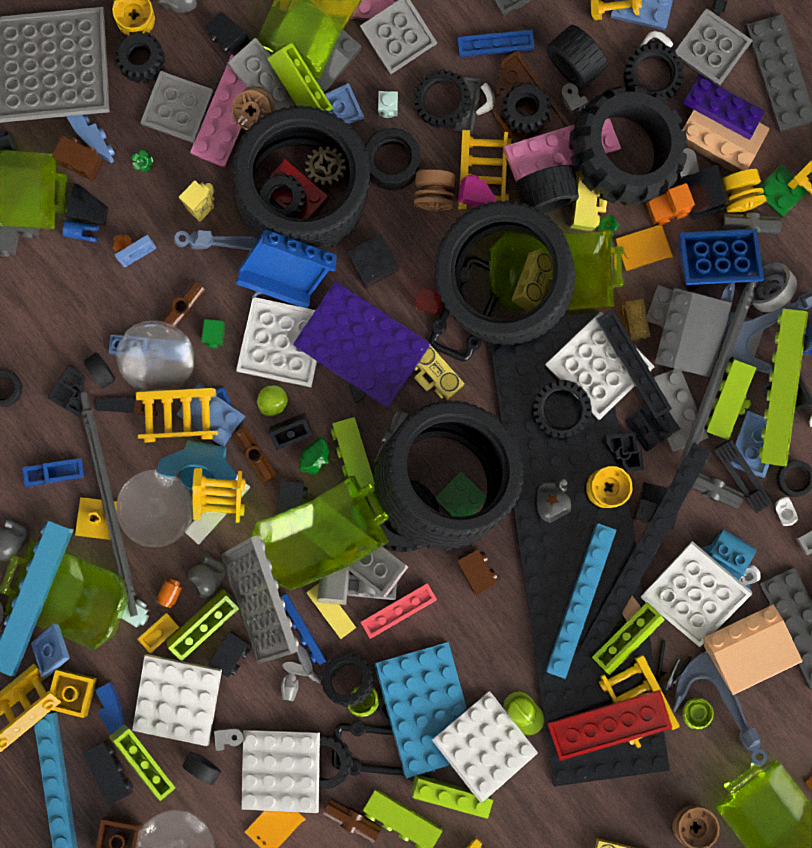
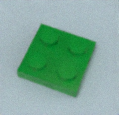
(779, 194)
(461, 496)

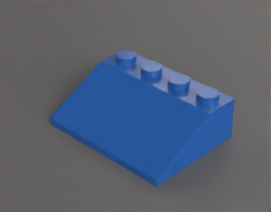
(720, 257)

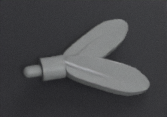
(305, 668)

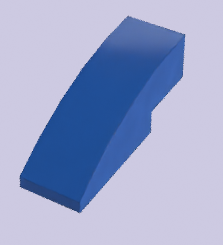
(52, 472)
(112, 711)

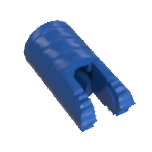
(77, 230)

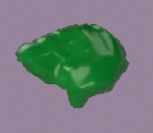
(314, 456)

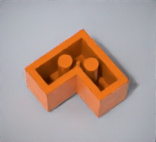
(673, 204)

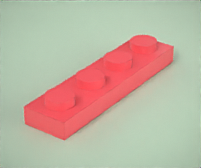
(398, 611)

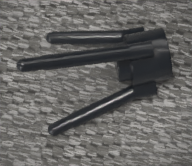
(667, 679)

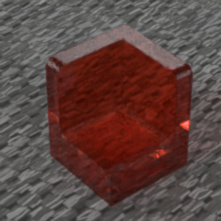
(428, 301)

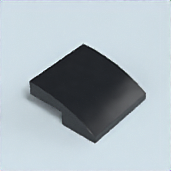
(652, 431)

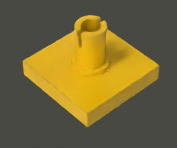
(92, 519)

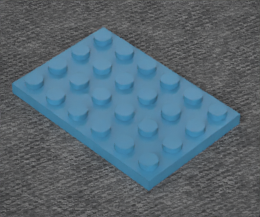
(421, 701)

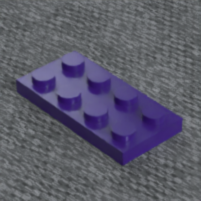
(724, 107)

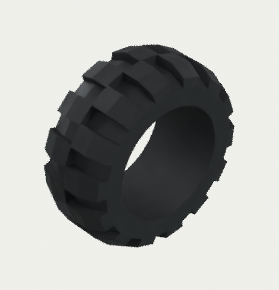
(655, 119)

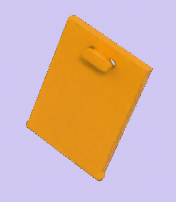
(644, 247)
(273, 828)

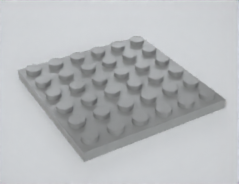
(53, 64)
(259, 600)

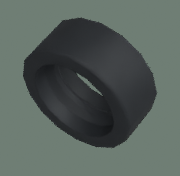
(17, 388)
(781, 479)
(201, 768)

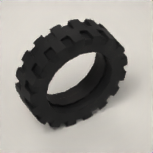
(334, 665)
(345, 759)

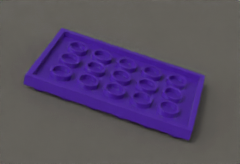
(361, 344)

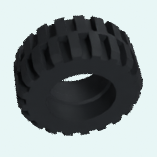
(396, 541)

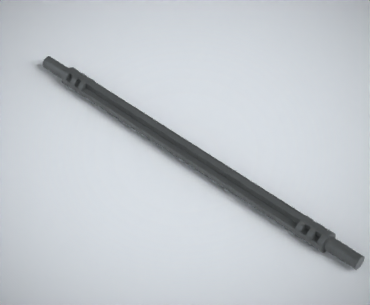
(719, 369)
(107, 501)

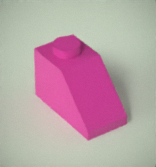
(475, 192)

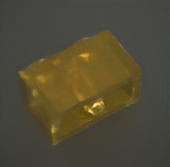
(636, 320)

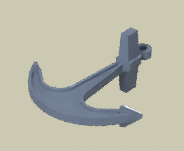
(203, 240)
(751, 328)
(704, 668)

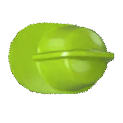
(524, 713)

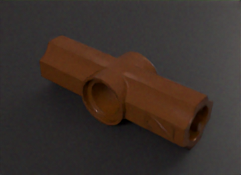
(189, 296)
(247, 445)
(352, 820)

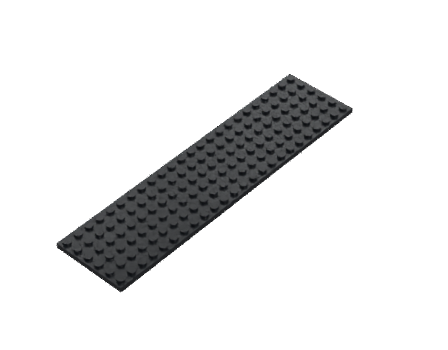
(555, 550)

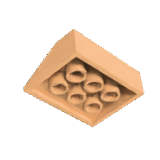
(721, 143)
(752, 649)

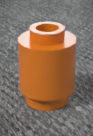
(169, 593)

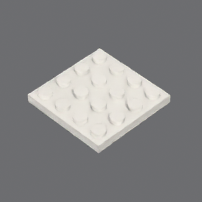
(269, 342)
(595, 367)
(696, 594)
(177, 700)
(484, 746)
(280, 771)

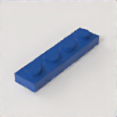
(495, 43)
(306, 636)

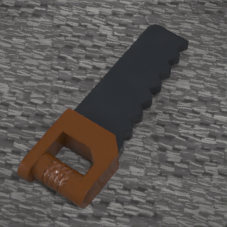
(124, 405)

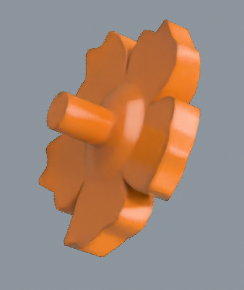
(121, 242)

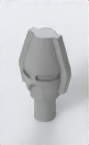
(289, 687)

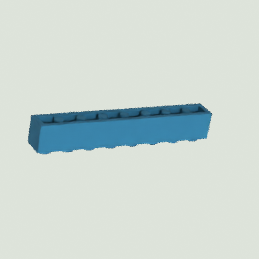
(32, 595)
(580, 600)
(55, 782)

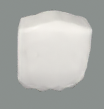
(657, 37)
(488, 106)
(786, 511)
(752, 575)

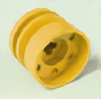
(124, 11)
(742, 191)
(619, 489)

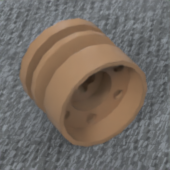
(259, 99)
(435, 187)
(701, 837)

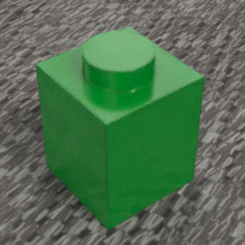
(213, 333)

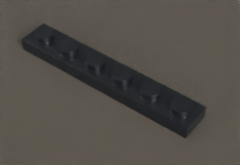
(633, 364)

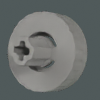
(776, 294)

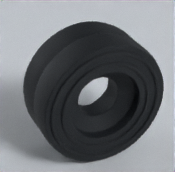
(99, 370)

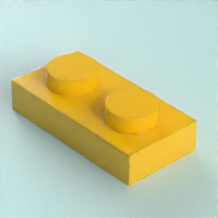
(158, 633)

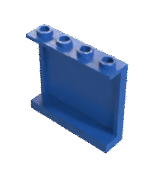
(284, 268)

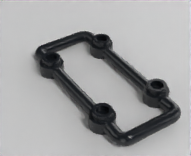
(439, 325)
(358, 728)

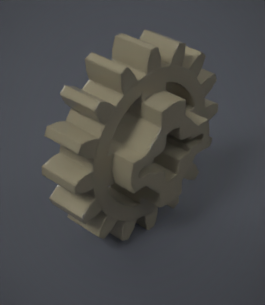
(333, 164)

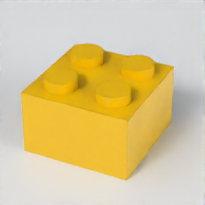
(74, 692)

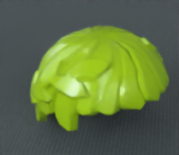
(272, 400)
(368, 706)
(697, 713)

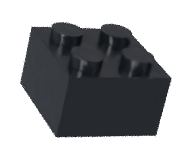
(373, 261)

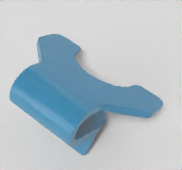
(197, 455)
(731, 553)

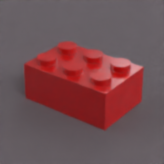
(315, 198)

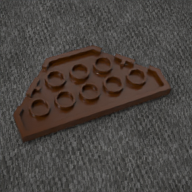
(512, 72)

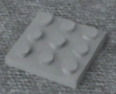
(398, 35)
(712, 47)
(177, 107)

